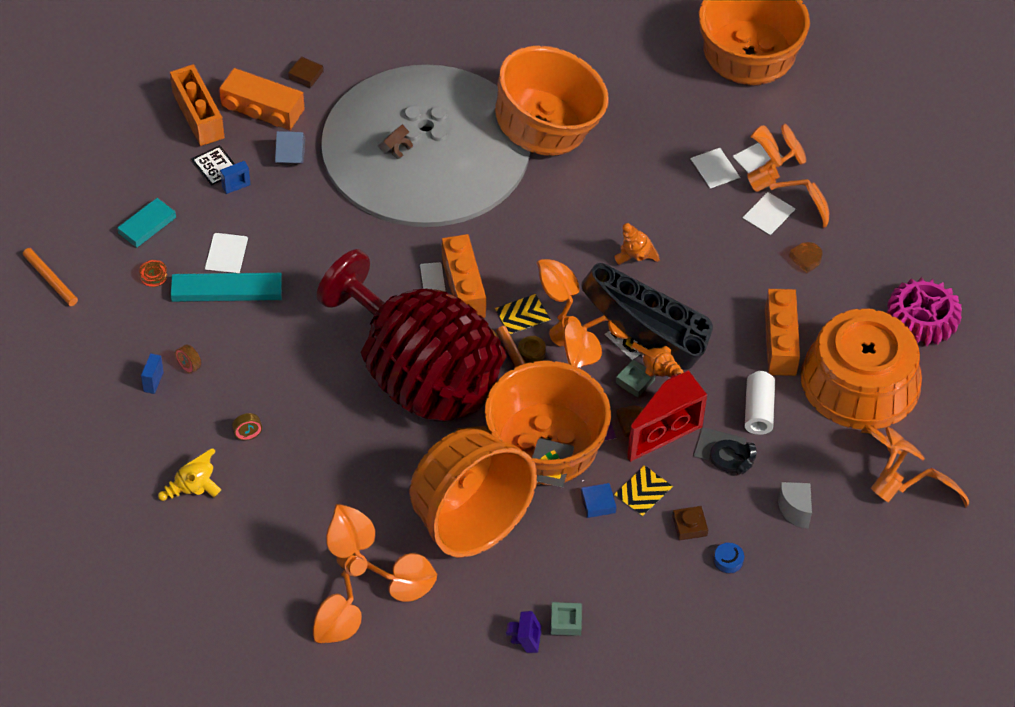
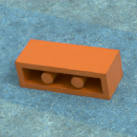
(262, 99)
(197, 105)
(463, 272)
(782, 332)

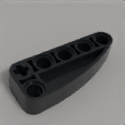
(648, 314)

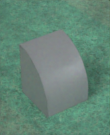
(795, 503)

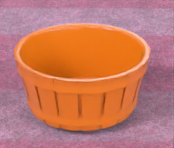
(769, 26)
(556, 89)
(859, 386)
(551, 402)
(472, 491)

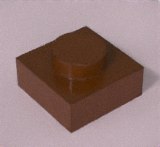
(690, 523)

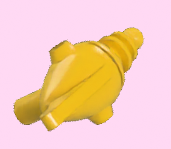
(193, 478)

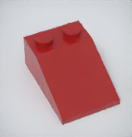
(669, 415)

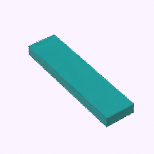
(226, 287)

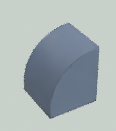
(290, 147)

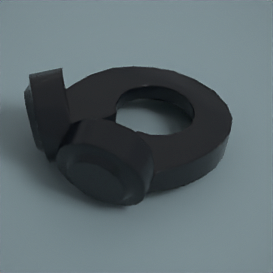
(747, 452)

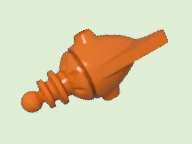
(636, 246)
(658, 361)

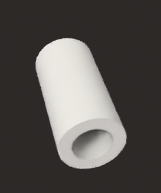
(760, 403)

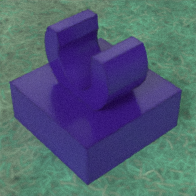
(525, 632)

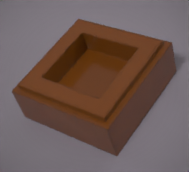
(305, 72)

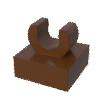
(394, 140)

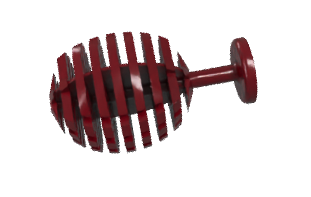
(421, 345)

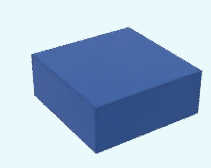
(235, 177)
(152, 373)
(598, 500)

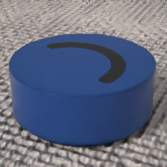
(729, 557)

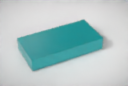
(146, 222)

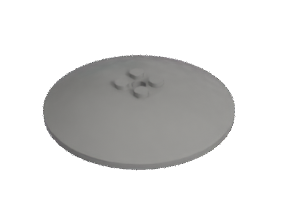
(448, 173)

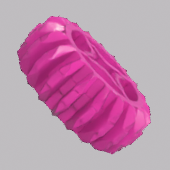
(928, 303)

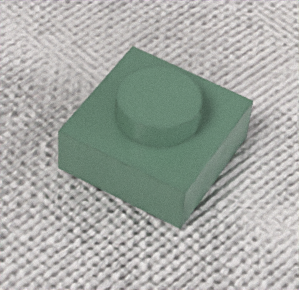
(634, 378)
(566, 618)

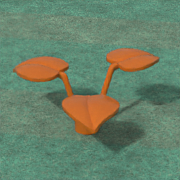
(767, 174)
(580, 345)
(890, 480)
(345, 536)

